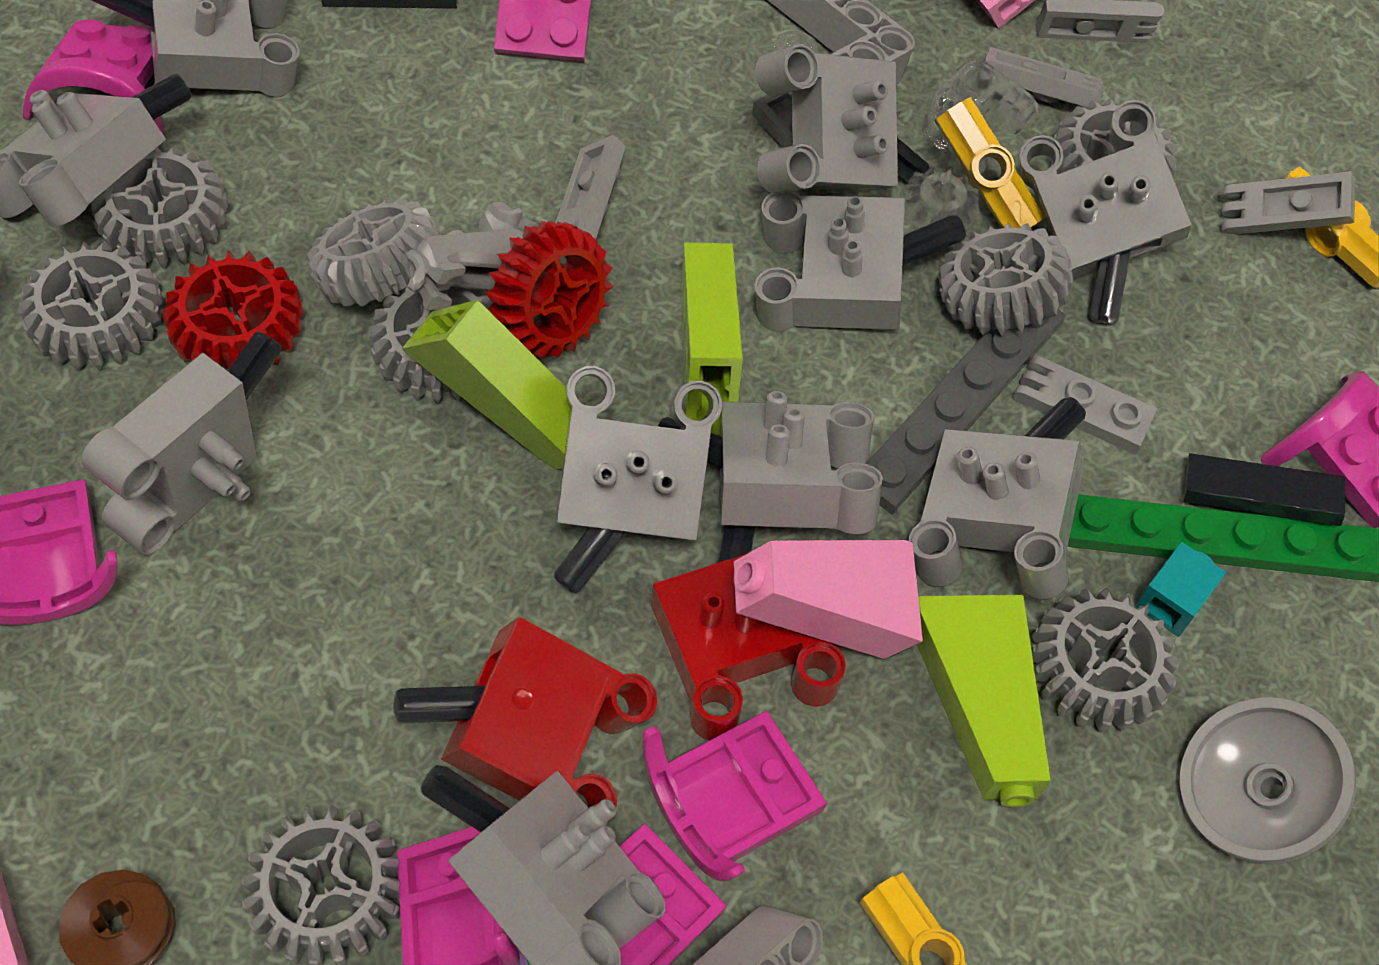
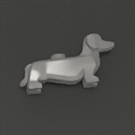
(463, 257)

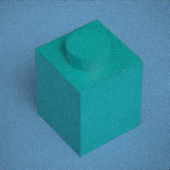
(1181, 588)

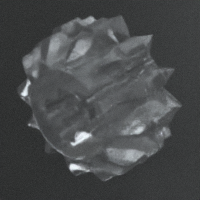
(937, 196)

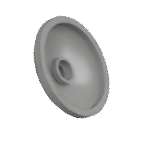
(1259, 746)

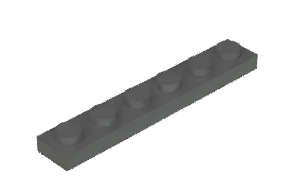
(955, 406)

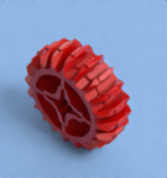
(536, 283)
(255, 292)

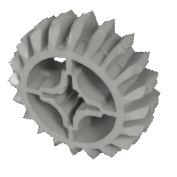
(1087, 131)
(186, 217)
(368, 251)
(1006, 278)
(66, 324)
(390, 335)
(1075, 627)
(282, 865)

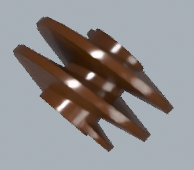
(144, 910)

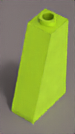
(710, 325)
(495, 375)
(988, 687)

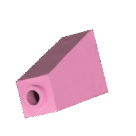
(835, 591)

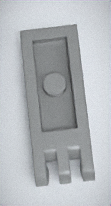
(1099, 20)
(1047, 80)
(592, 184)
(1289, 203)
(1108, 412)

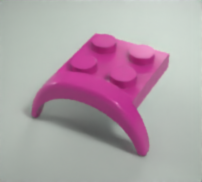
(543, 29)
(98, 58)
(1343, 441)
(50, 555)
(731, 793)
(688, 902)
(441, 913)

